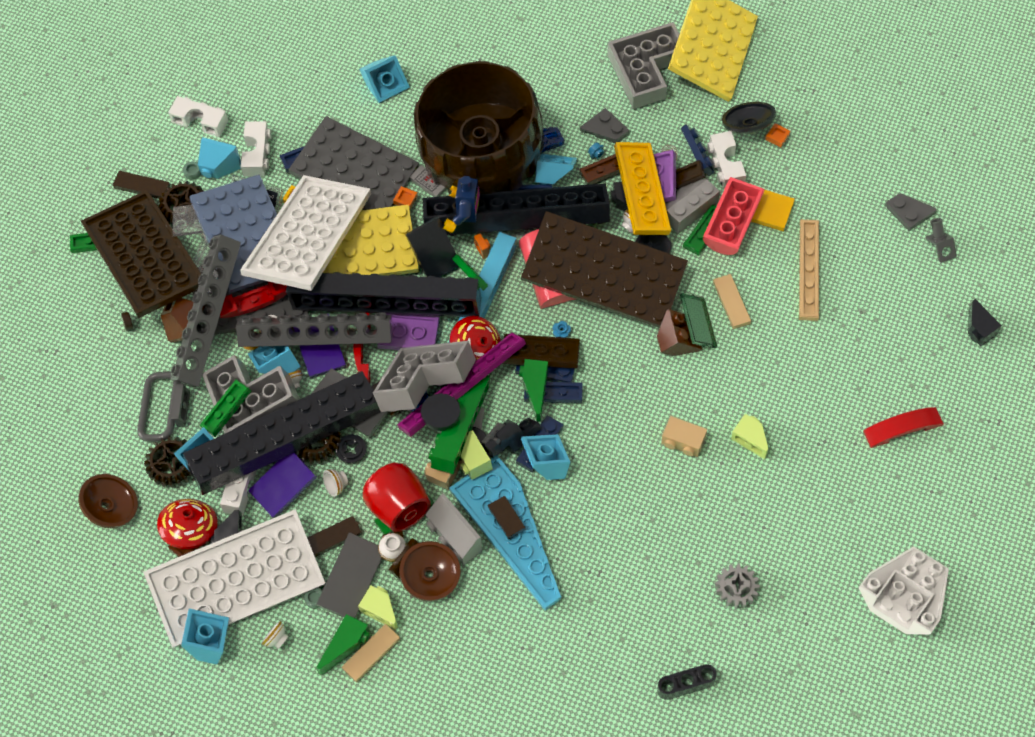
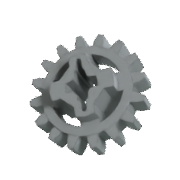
(728, 585)

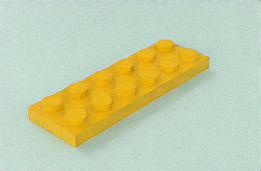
(642, 188)

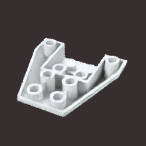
(907, 592)

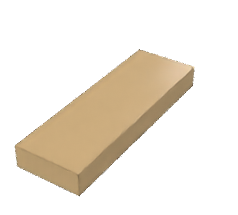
(731, 301)
(370, 653)

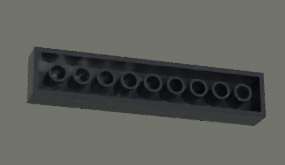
(525, 208)
(390, 295)
(281, 433)

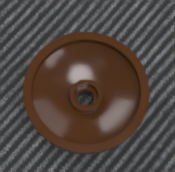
(113, 494)
(432, 558)

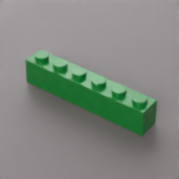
(452, 440)

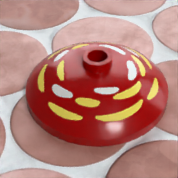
(473, 330)
(190, 530)

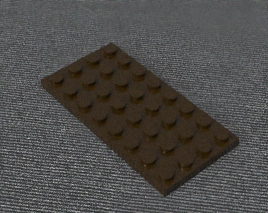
(142, 253)
(604, 269)

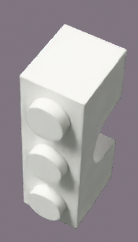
(185, 110)
(723, 146)
(255, 161)
(235, 494)

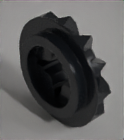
(353, 441)

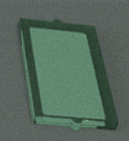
(698, 320)

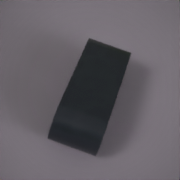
(680, 689)

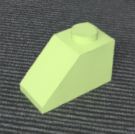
(751, 435)
(474, 457)
(378, 606)

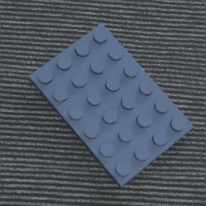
(238, 212)

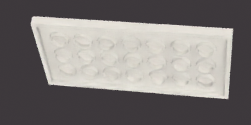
(306, 232)
(236, 575)

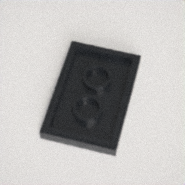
(432, 248)

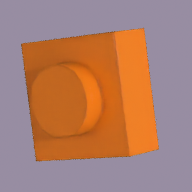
(777, 135)
(405, 197)
(482, 245)

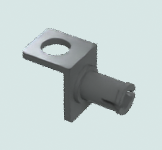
(941, 240)

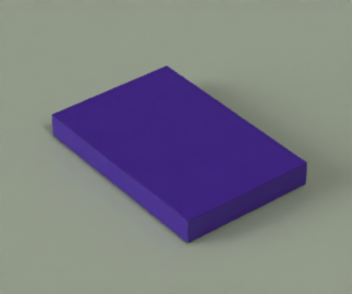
(321, 358)
(282, 484)

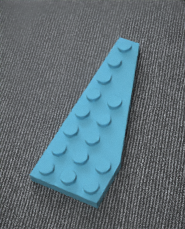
(525, 550)

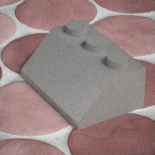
(691, 203)
(453, 530)

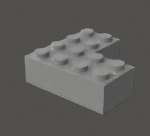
(638, 63)
(417, 369)
(267, 395)

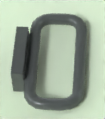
(177, 409)

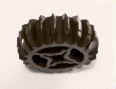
(178, 196)
(326, 449)
(155, 465)

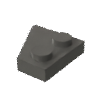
(606, 127)
(909, 210)

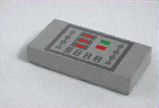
(422, 179)

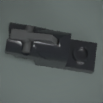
(508, 436)

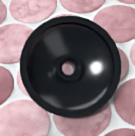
(749, 117)

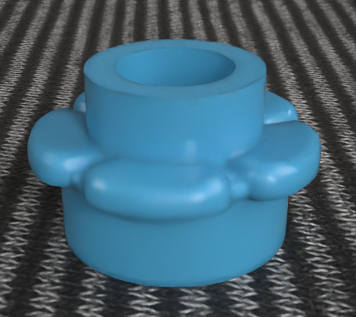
(596, 150)
(558, 333)

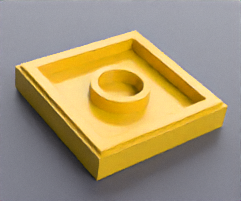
(773, 210)

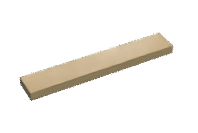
(809, 270)

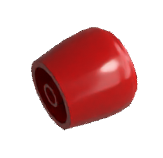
(396, 496)

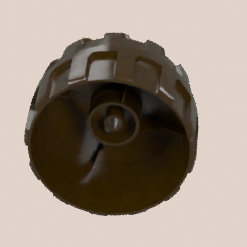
(479, 125)

